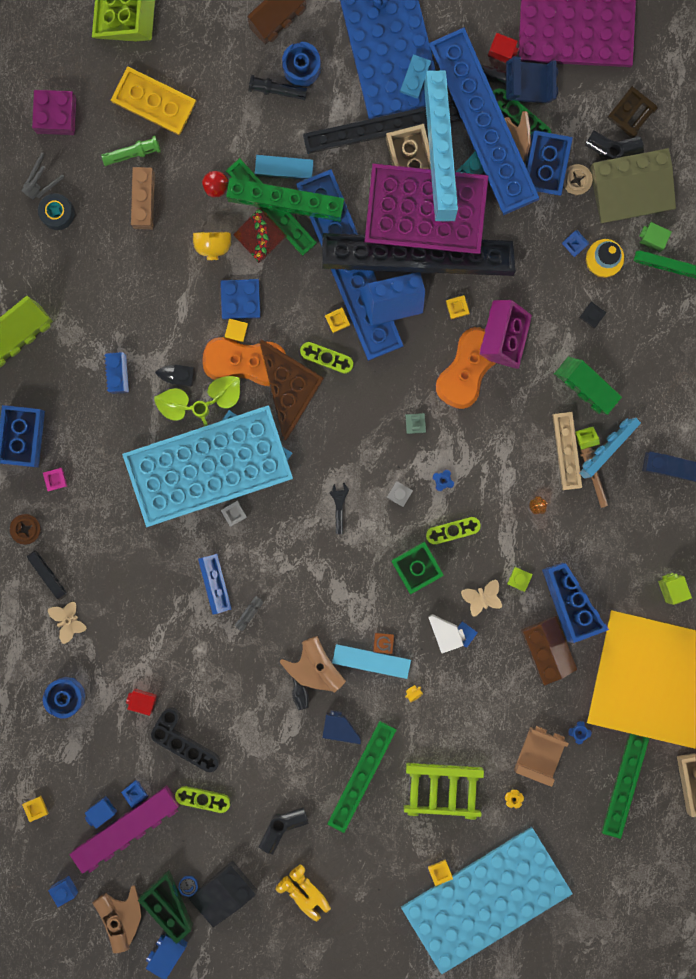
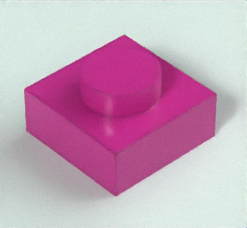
(55, 479)

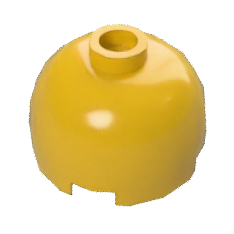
(212, 244)

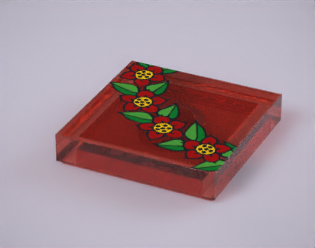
(260, 235)

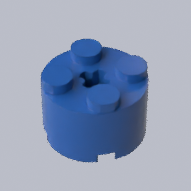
(301, 53)
(64, 708)

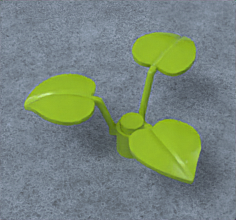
(175, 401)

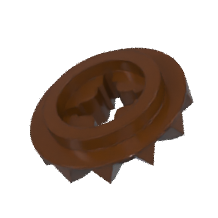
(16, 526)

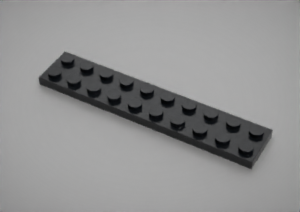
(352, 253)

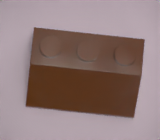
(274, 16)
(549, 650)

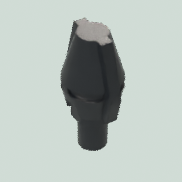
(300, 696)

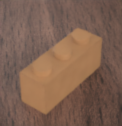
(142, 198)

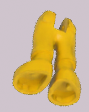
(305, 904)

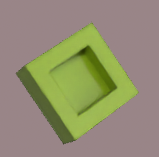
(587, 437)
(519, 579)

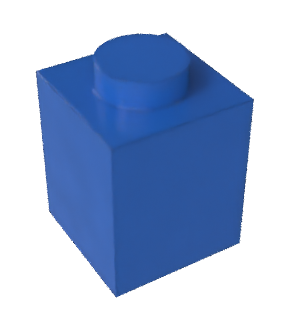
(100, 812)
(63, 891)

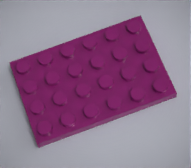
(577, 32)
(404, 213)

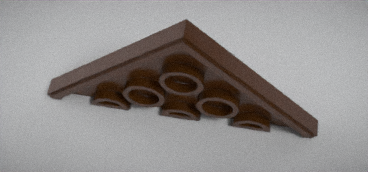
(290, 386)

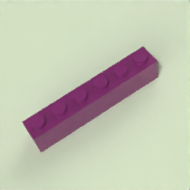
(125, 829)

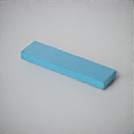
(371, 661)

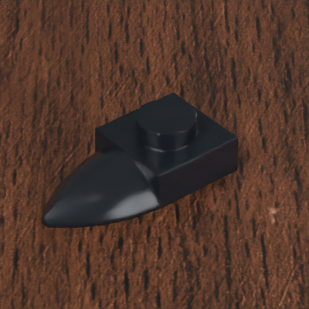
(176, 374)

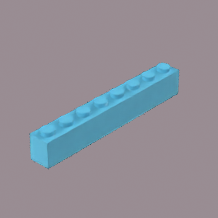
(440, 146)

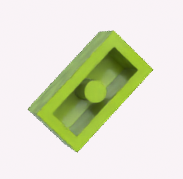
(674, 588)

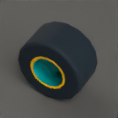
(57, 205)

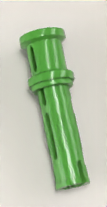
(138, 149)

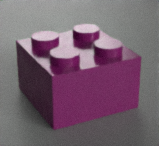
(54, 112)

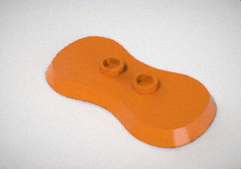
(229, 358)
(462, 380)

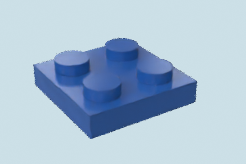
(240, 299)

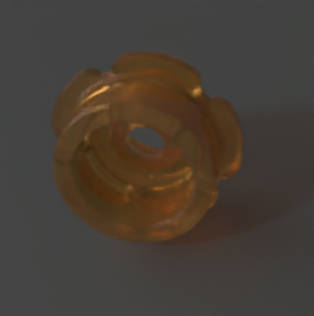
(538, 505)

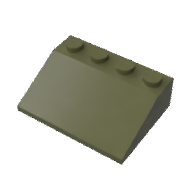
(634, 185)

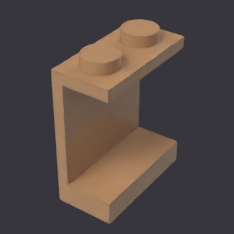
(540, 755)

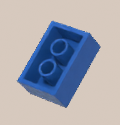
(548, 161)
(21, 436)

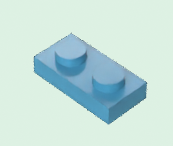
(415, 76)

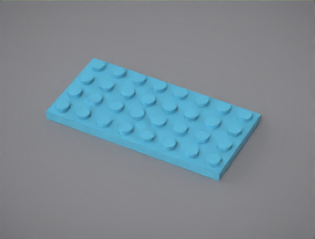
(207, 466)
(486, 900)

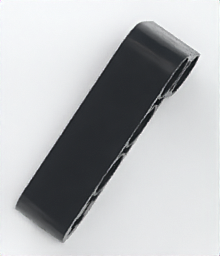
(187, 743)

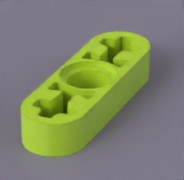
(315, 347)
(465, 522)
(187, 802)

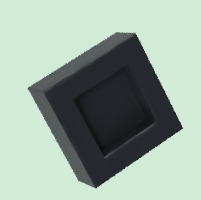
(592, 315)

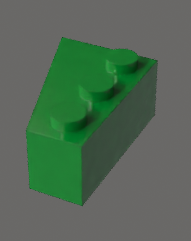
(588, 385)

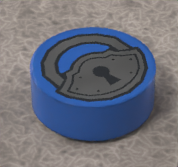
(188, 886)

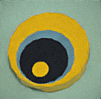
(604, 258)

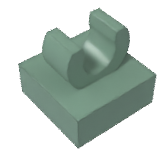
(415, 423)

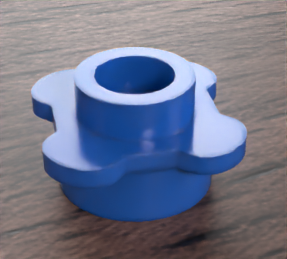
(438, 479)
(579, 738)

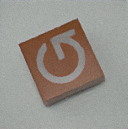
(383, 643)

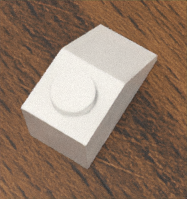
(446, 634)

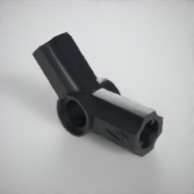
(602, 144)
(273, 835)

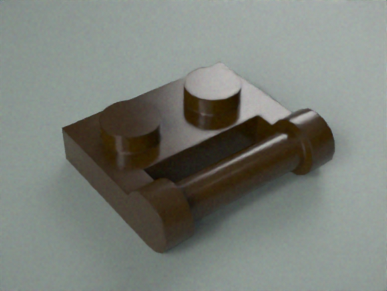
(627, 108)

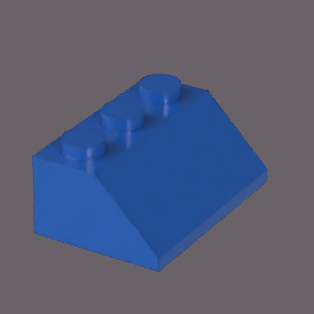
(394, 298)

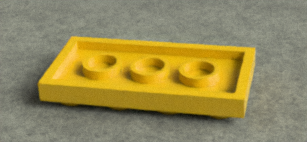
(153, 100)

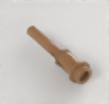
(588, 453)

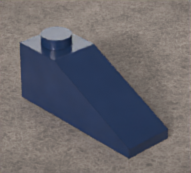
(669, 466)

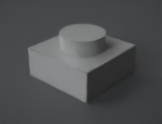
(399, 494)
(233, 513)

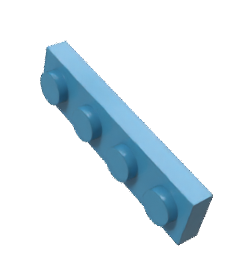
(604, 452)

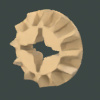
(579, 171)

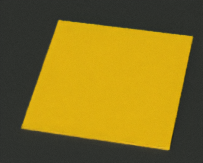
(647, 680)

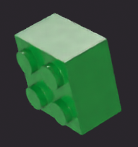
(417, 567)

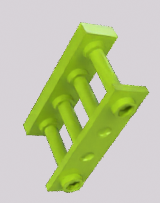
(453, 773)

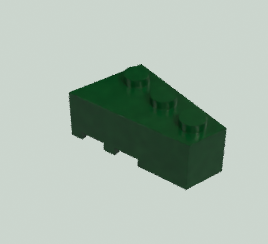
(167, 907)

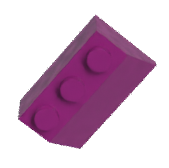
(505, 333)

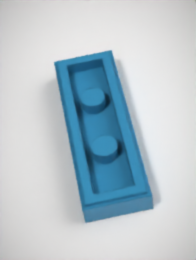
(283, 167)

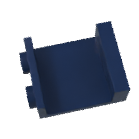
(531, 81)

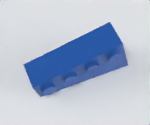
(572, 604)

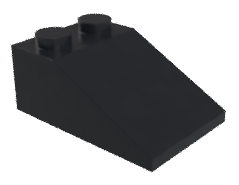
(223, 894)

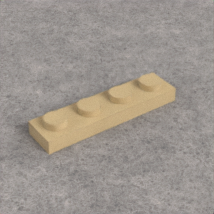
(567, 451)

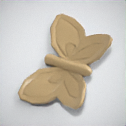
(483, 599)
(69, 621)

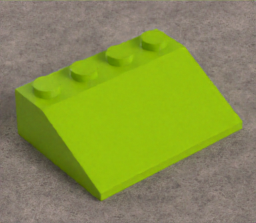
(123, 20)
(21, 326)

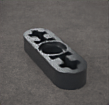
(47, 575)

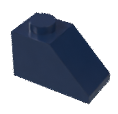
(339, 728)

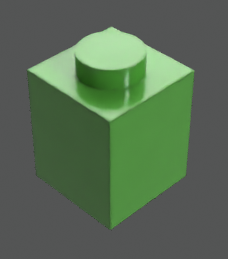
(654, 236)

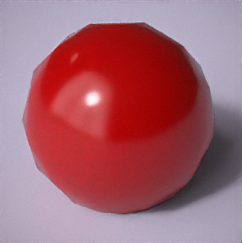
(215, 184)

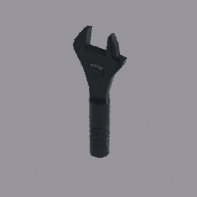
(339, 497)

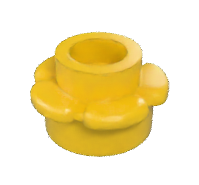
(413, 693)
(514, 794)

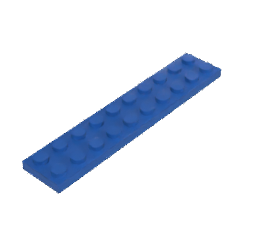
(484, 121)
(375, 339)

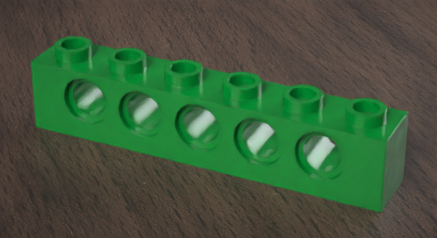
(285, 199)

